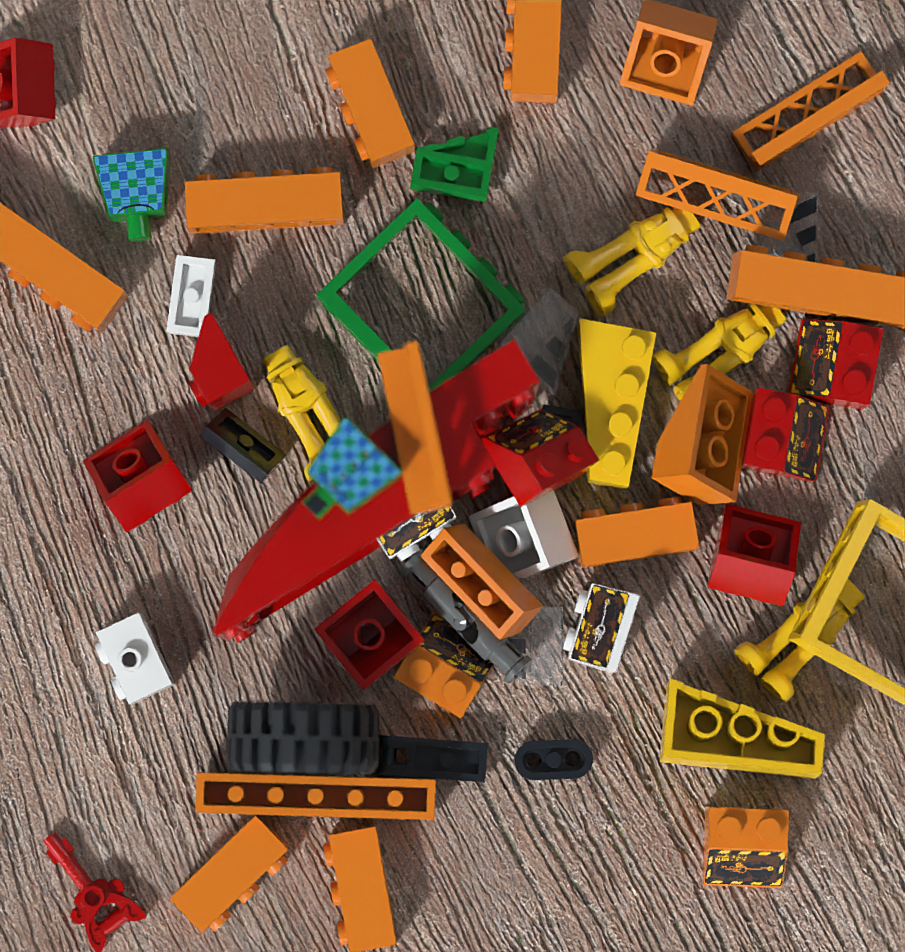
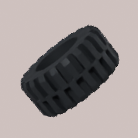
(302, 737)

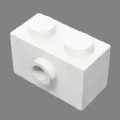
(134, 659)

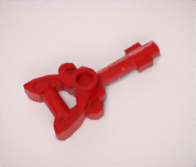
(93, 896)

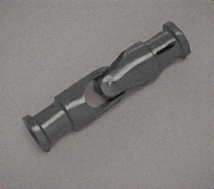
(460, 616)

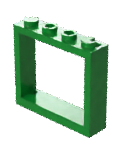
(458, 246)

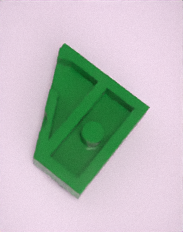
(457, 167)

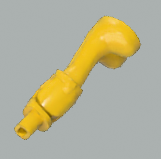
(652, 240)
(738, 334)
(297, 393)
(779, 678)

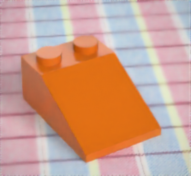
(705, 440)

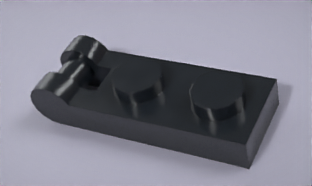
(434, 758)

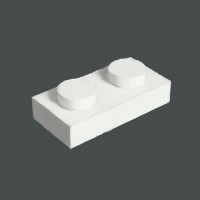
(190, 294)

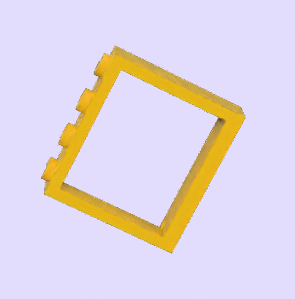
(830, 584)

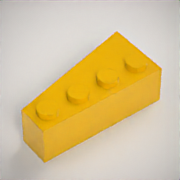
(614, 386)
(732, 736)

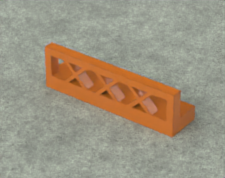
(816, 122)
(721, 179)
(414, 429)

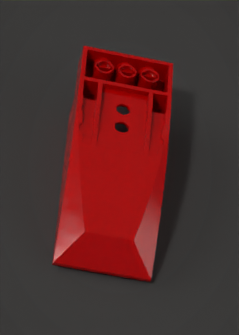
(306, 551)

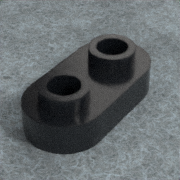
(553, 759)

